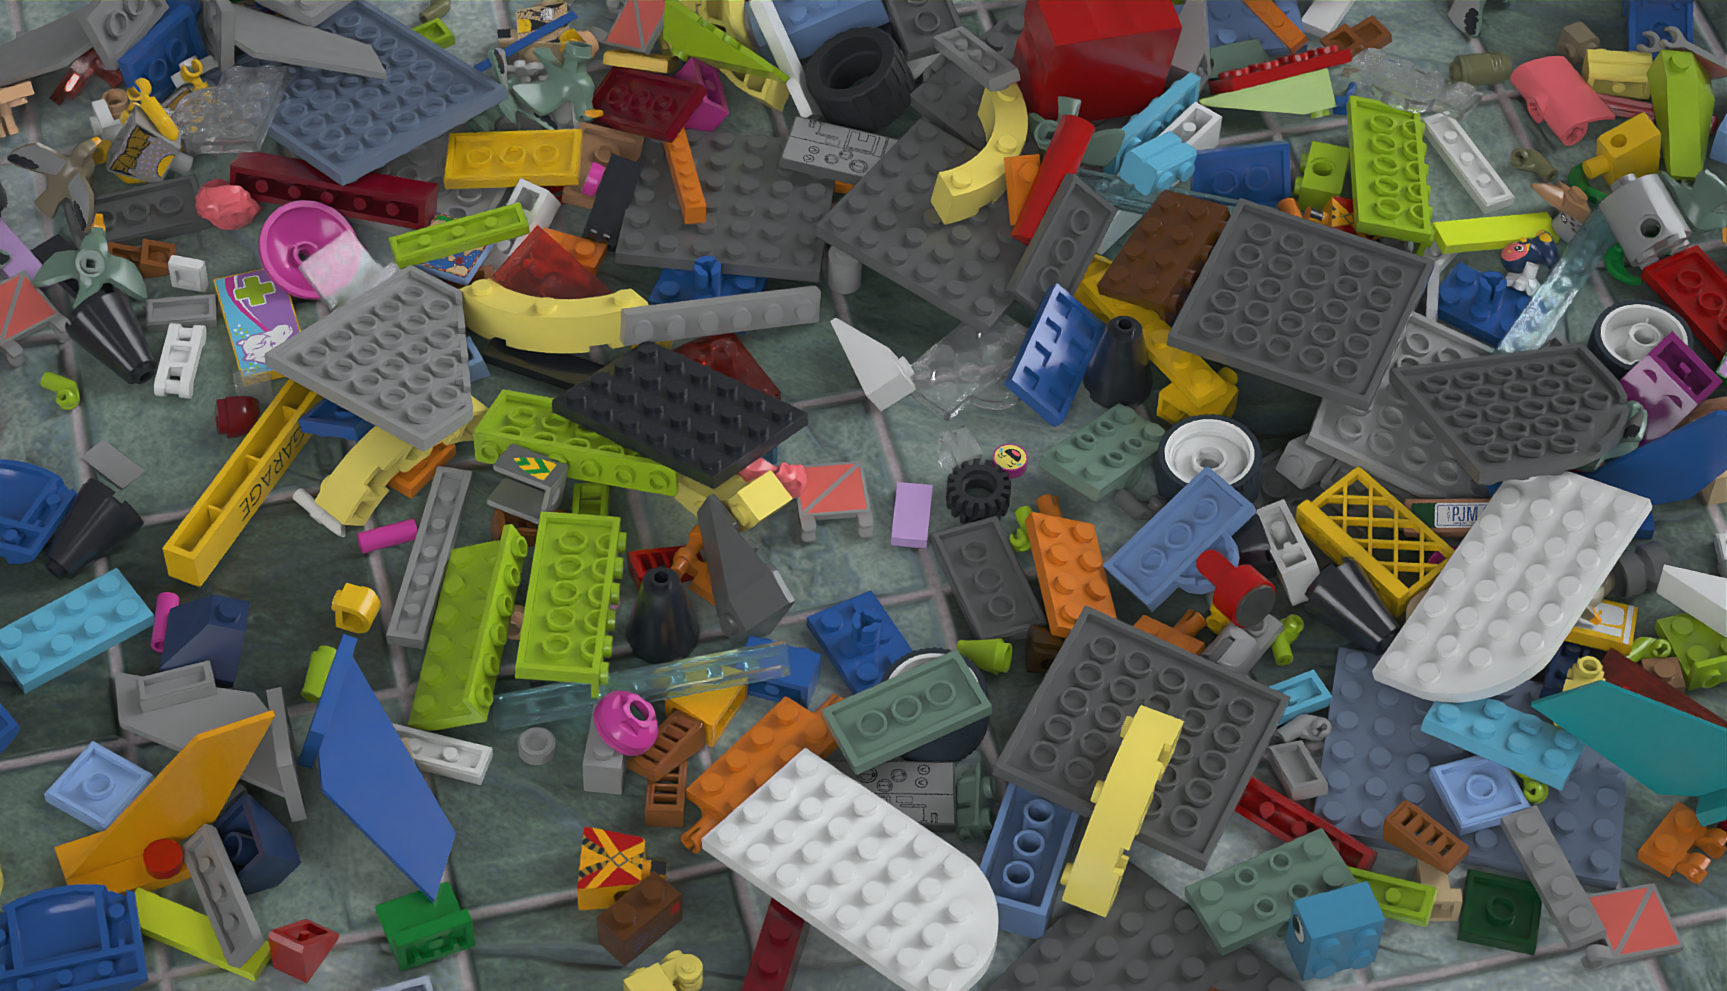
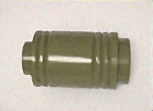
(1481, 68)

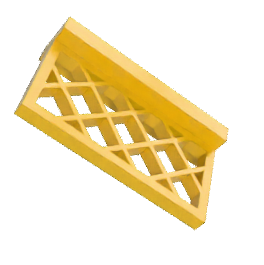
(1337, 544)

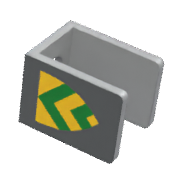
(534, 470)

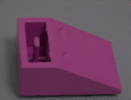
(1669, 385)

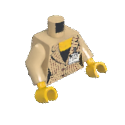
(532, 19)

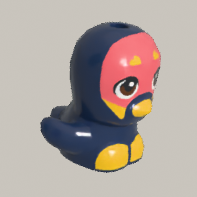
(1536, 250)

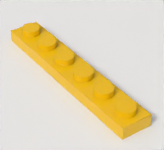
(1183, 368)

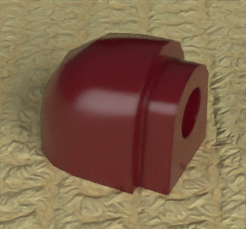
(236, 415)

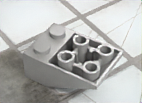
(1193, 45)

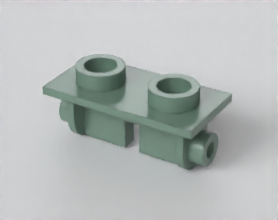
(977, 792)

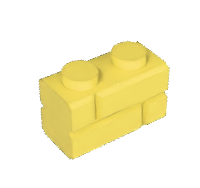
(1618, 72)

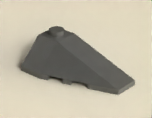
(745, 590)

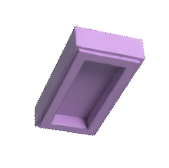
(911, 515)

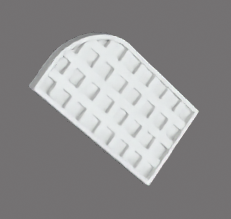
(1512, 588)
(863, 875)

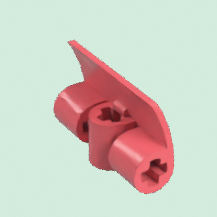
(1559, 97)

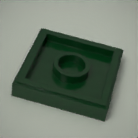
(1500, 912)

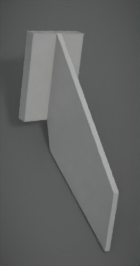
(102, 24)
(282, 41)
(174, 726)

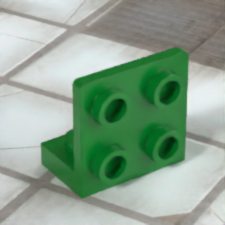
(423, 929)

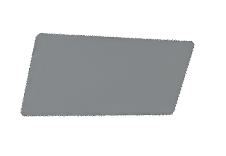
(113, 464)

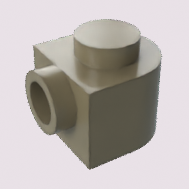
(1575, 41)

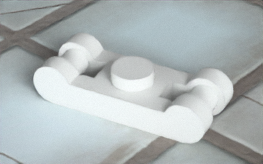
(179, 358)

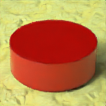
(163, 859)

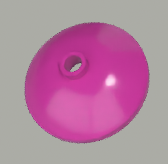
(294, 230)

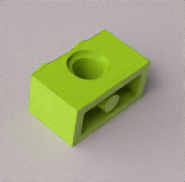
(1323, 175)

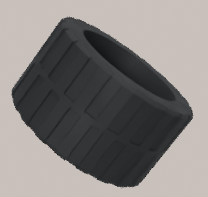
(850, 58)

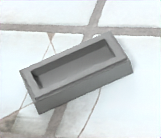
(181, 310)
(176, 686)
(1297, 770)

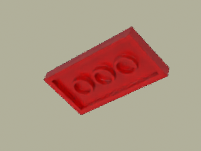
(1279, 69)
(1695, 291)

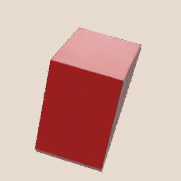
(300, 948)

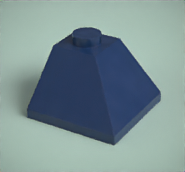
(206, 631)
(256, 845)

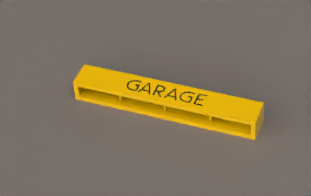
(240, 486)

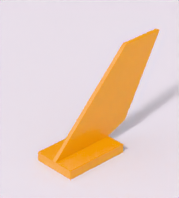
(170, 807)

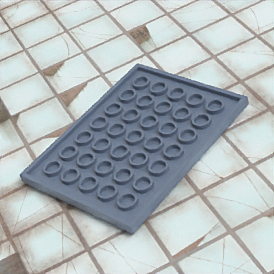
(362, 122)
(1383, 758)

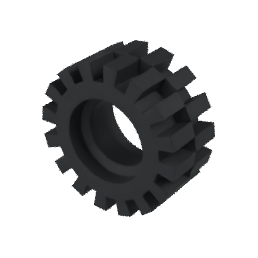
(978, 477)

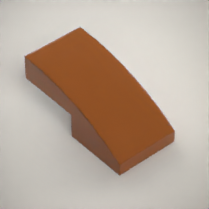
(1364, 35)
(150, 258)

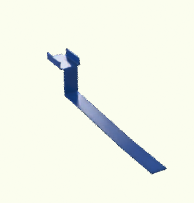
(530, 38)

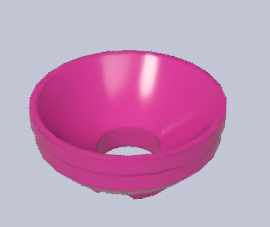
(620, 727)

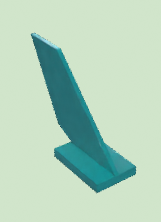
(1648, 741)

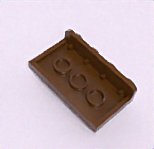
(1165, 253)

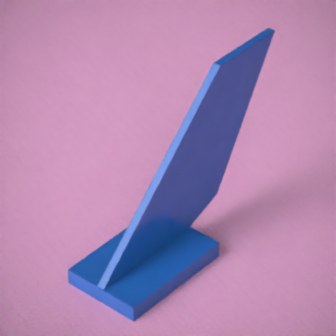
(163, 48)
(1670, 466)
(374, 777)

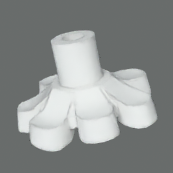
(523, 71)
(1524, 280)

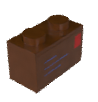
(639, 918)

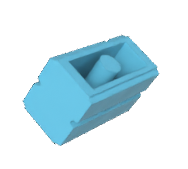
(1158, 163)

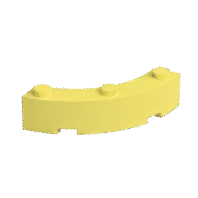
(729, 17)
(983, 179)
(545, 322)
(361, 476)
(746, 501)
(1120, 809)

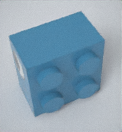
(1334, 931)

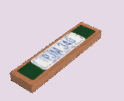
(1446, 516)

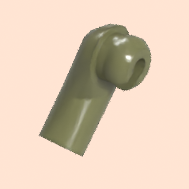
(437, 9)
(1533, 161)

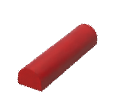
(1062, 157)
(1291, 821)

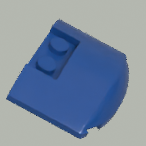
(30, 509)
(72, 941)

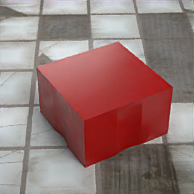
(1095, 51)

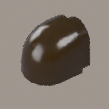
(1041, 649)

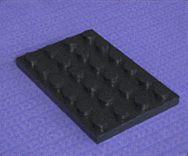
(680, 413)

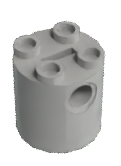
(1641, 208)

